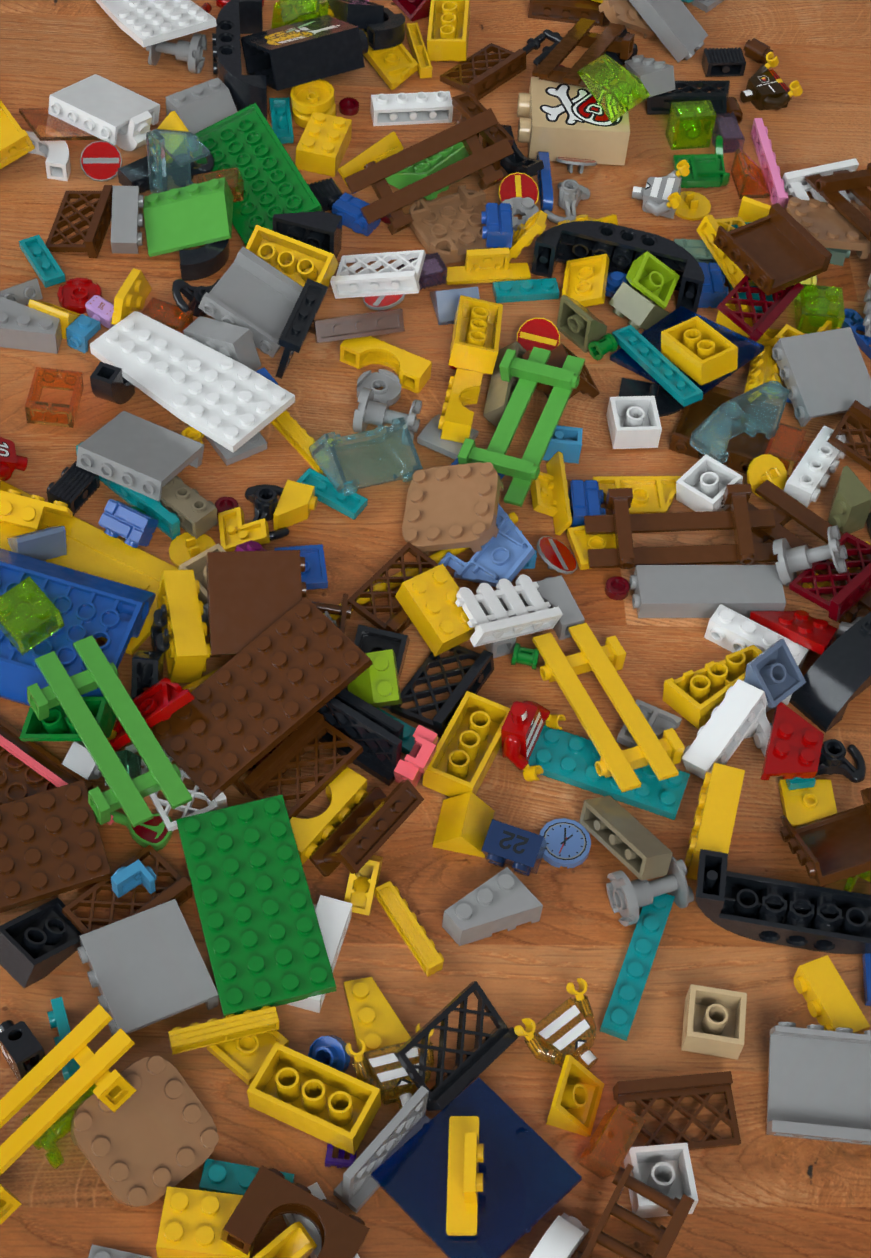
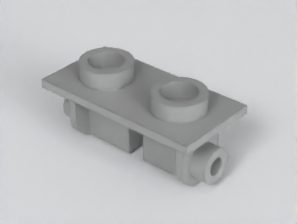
(23, 292)

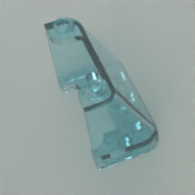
(750, 412)
(367, 457)

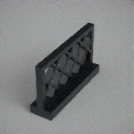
(661, 103)
(300, 322)
(472, 681)
(374, 759)
(465, 1068)

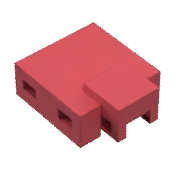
(419, 757)

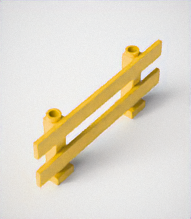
(605, 662)
(94, 1068)

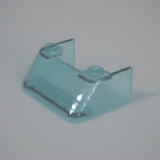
(170, 158)

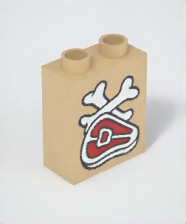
(569, 124)

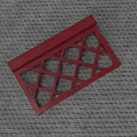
(769, 314)
(843, 596)

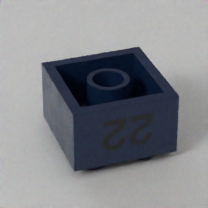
(514, 847)

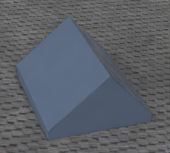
(446, 302)
(41, 544)
(775, 673)

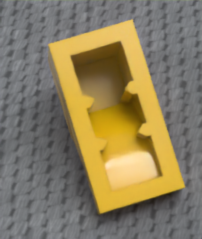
(362, 886)

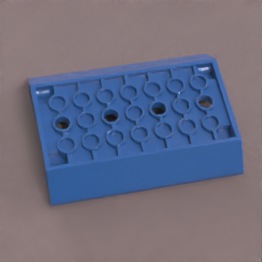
(87, 608)

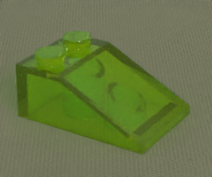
(294, 11)
(613, 86)

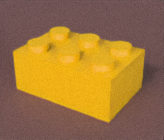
(323, 144)
(699, 350)
(433, 611)
(194, 1224)

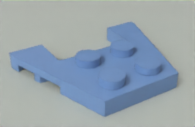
(499, 557)

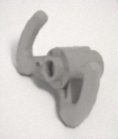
(569, 196)

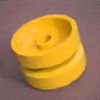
(312, 97)

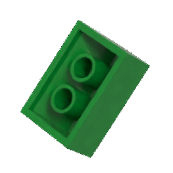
(58, 726)

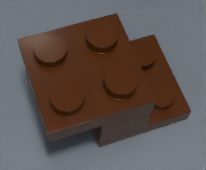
(557, 359)

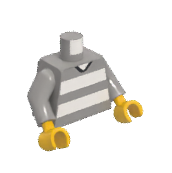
(662, 194)

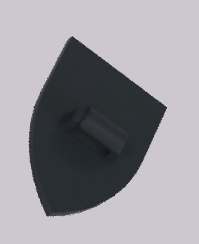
(665, 402)

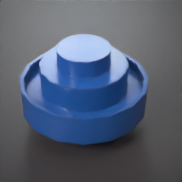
(614, 281)
(330, 1051)

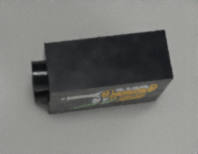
(304, 51)

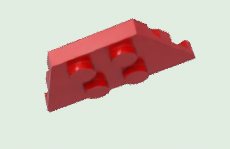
(798, 627)
(155, 706)
(792, 746)

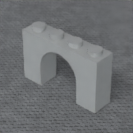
(557, 594)

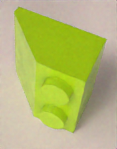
(653, 278)
(379, 682)

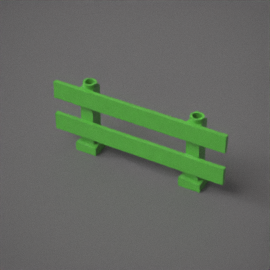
(530, 374)
(123, 790)

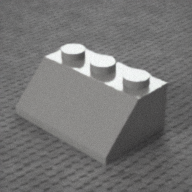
(202, 104)

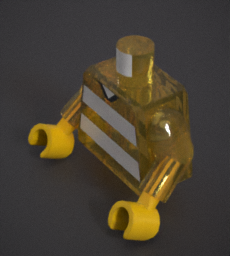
(564, 1031)
(385, 1071)

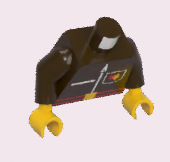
(767, 89)

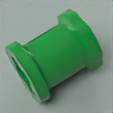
(602, 346)
(525, 656)

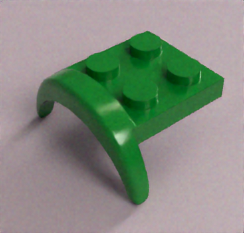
(705, 169)

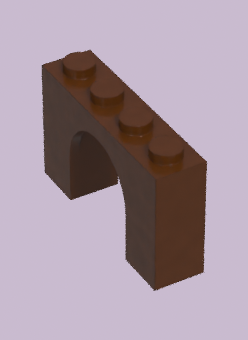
(273, 1196)

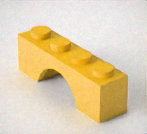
(769, 337)
(410, 368)
(455, 418)
(344, 794)

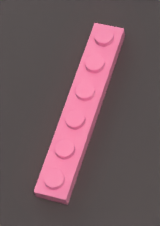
(768, 164)

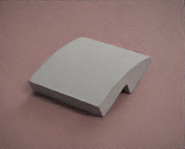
(431, 438)

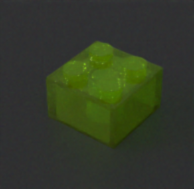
(690, 124)
(816, 306)
(28, 616)

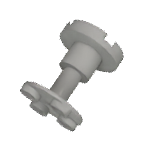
(183, 50)
(378, 413)
(801, 558)
(629, 896)

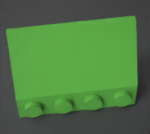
(428, 167)
(188, 216)

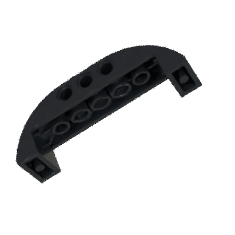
(235, 19)
(623, 246)
(836, 677)
(783, 910)

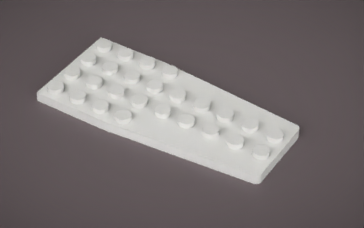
(157, 20)
(192, 380)

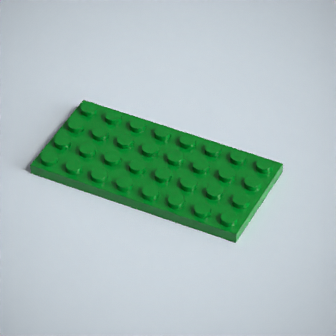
(268, 172)
(255, 906)

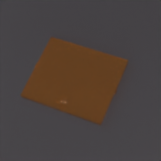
(51, 128)

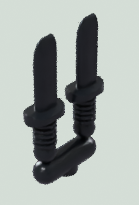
(535, 44)
(160, 640)

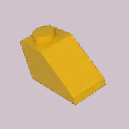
(294, 504)

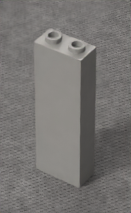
(672, 25)
(700, 589)

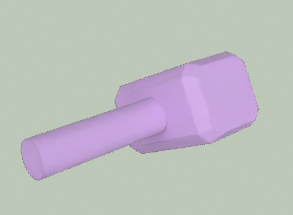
(100, 310)

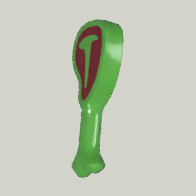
(148, 833)

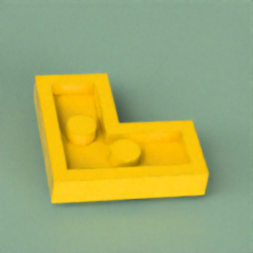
(235, 531)

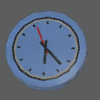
(566, 843)

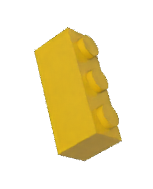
(828, 996)

